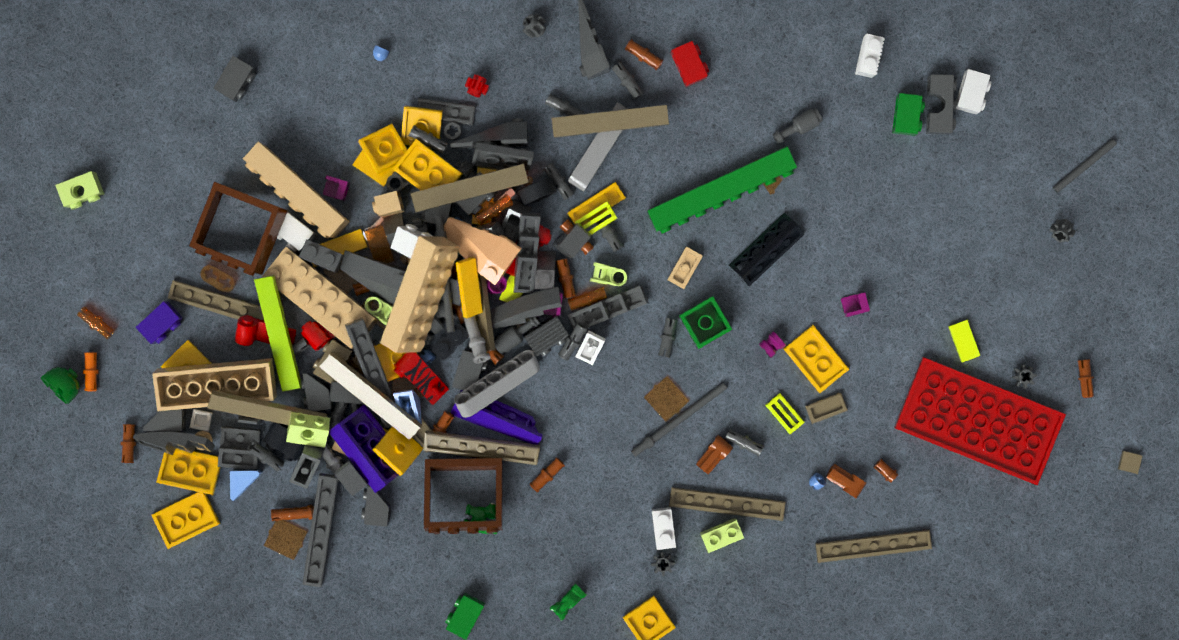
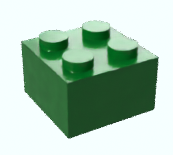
(705, 322)

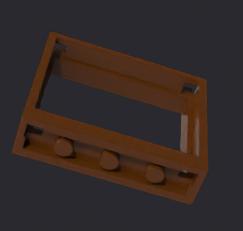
(268, 239)
(471, 527)

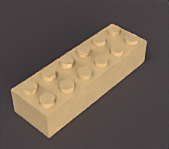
(299, 193)
(420, 294)
(317, 295)
(192, 385)

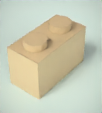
(388, 204)

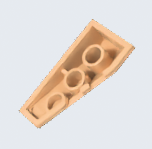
(492, 252)

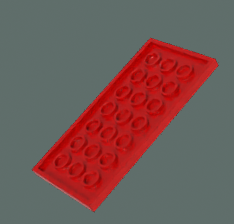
(979, 421)

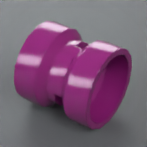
(498, 288)
(773, 340)

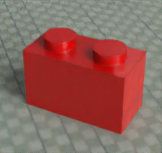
(689, 63)

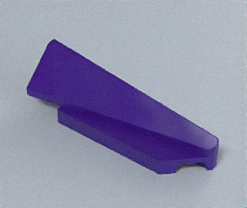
(504, 420)

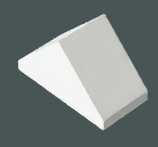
(590, 347)

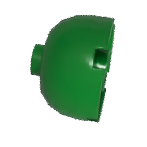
(62, 383)

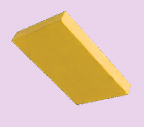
(425, 168)
(816, 359)
(190, 471)
(185, 519)

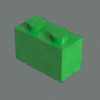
(907, 114)
(465, 615)

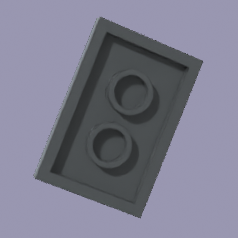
(500, 157)

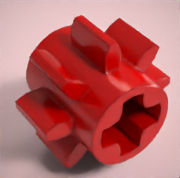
(476, 86)

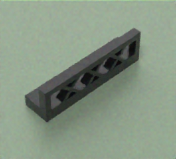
(769, 251)

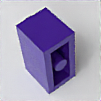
(159, 323)

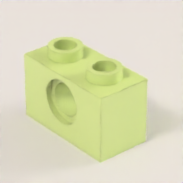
(68, 190)
(308, 429)
(722, 535)

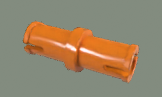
(90, 371)

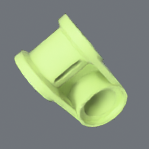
(607, 275)
(382, 312)

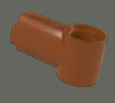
(716, 451)
(850, 483)

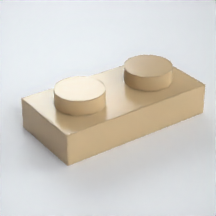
(685, 267)

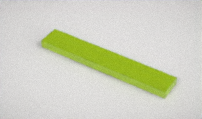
(278, 333)

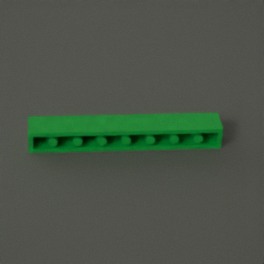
(722, 189)

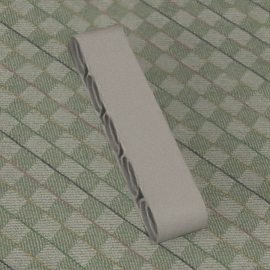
(594, 156)
(497, 383)

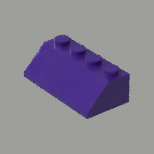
(357, 438)

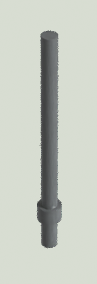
(447, 293)
(648, 442)

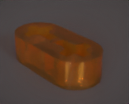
(215, 282)

